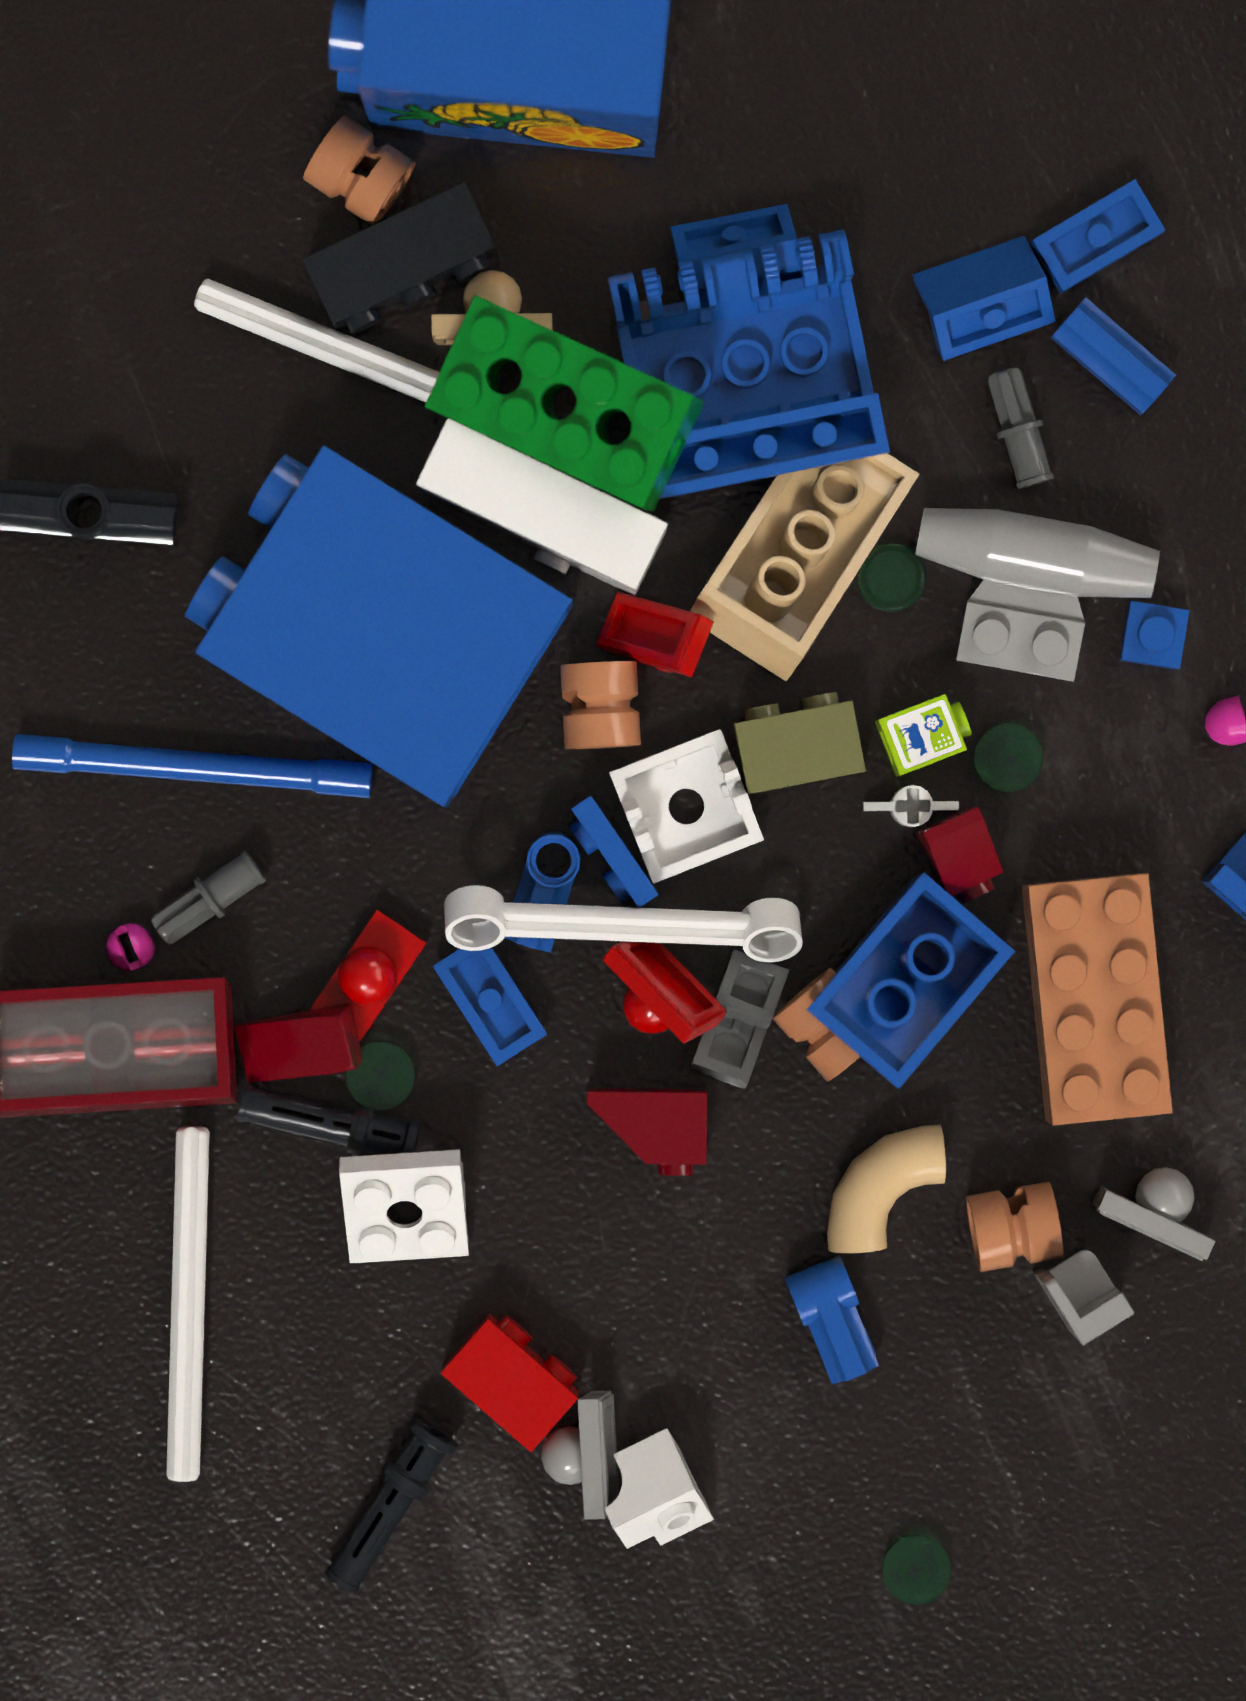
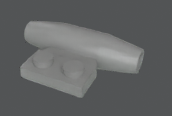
(1032, 574)

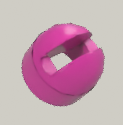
(1227, 722)
(141, 941)

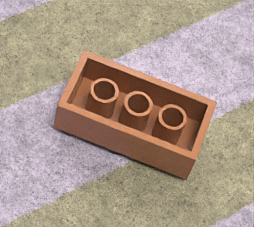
(1097, 999)

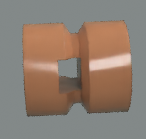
(341, 158)
(600, 705)
(825, 1050)
(1014, 1226)

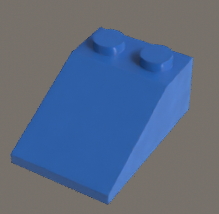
(909, 979)

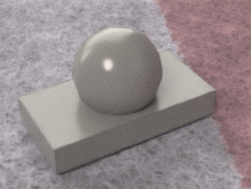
(1161, 1202)
(586, 1453)

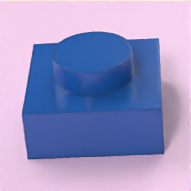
(1154, 635)

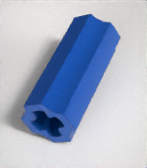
(1113, 356)

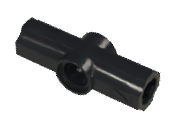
(125, 514)

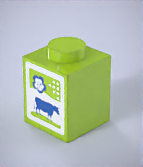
(923, 734)

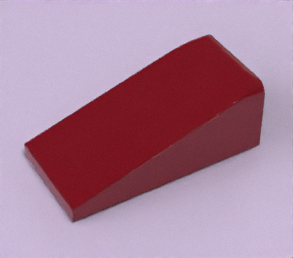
(300, 1044)

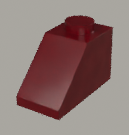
(961, 854)
(657, 1124)

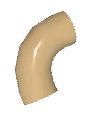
(877, 1180)

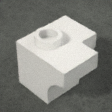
(656, 1493)

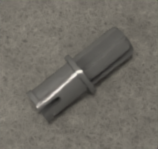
(1019, 427)
(207, 898)

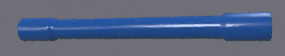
(66, 755)

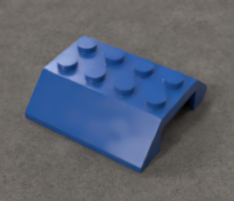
(768, 358)

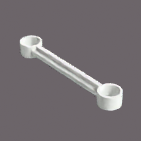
(481, 919)

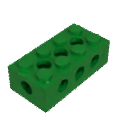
(526, 421)

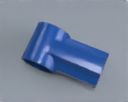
(543, 888)
(829, 1309)

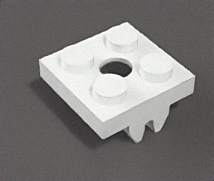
(727, 814)
(426, 1178)

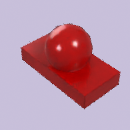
(654, 634)
(372, 970)
(662, 991)

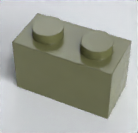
(798, 745)

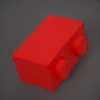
(512, 1380)

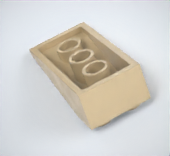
(800, 557)

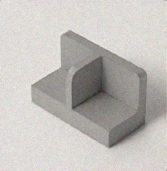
(1084, 1296)

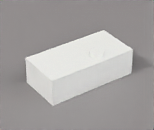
(541, 508)

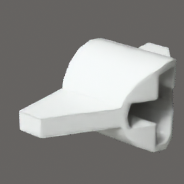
(911, 806)

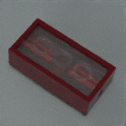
(117, 1047)

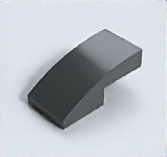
(750, 997)

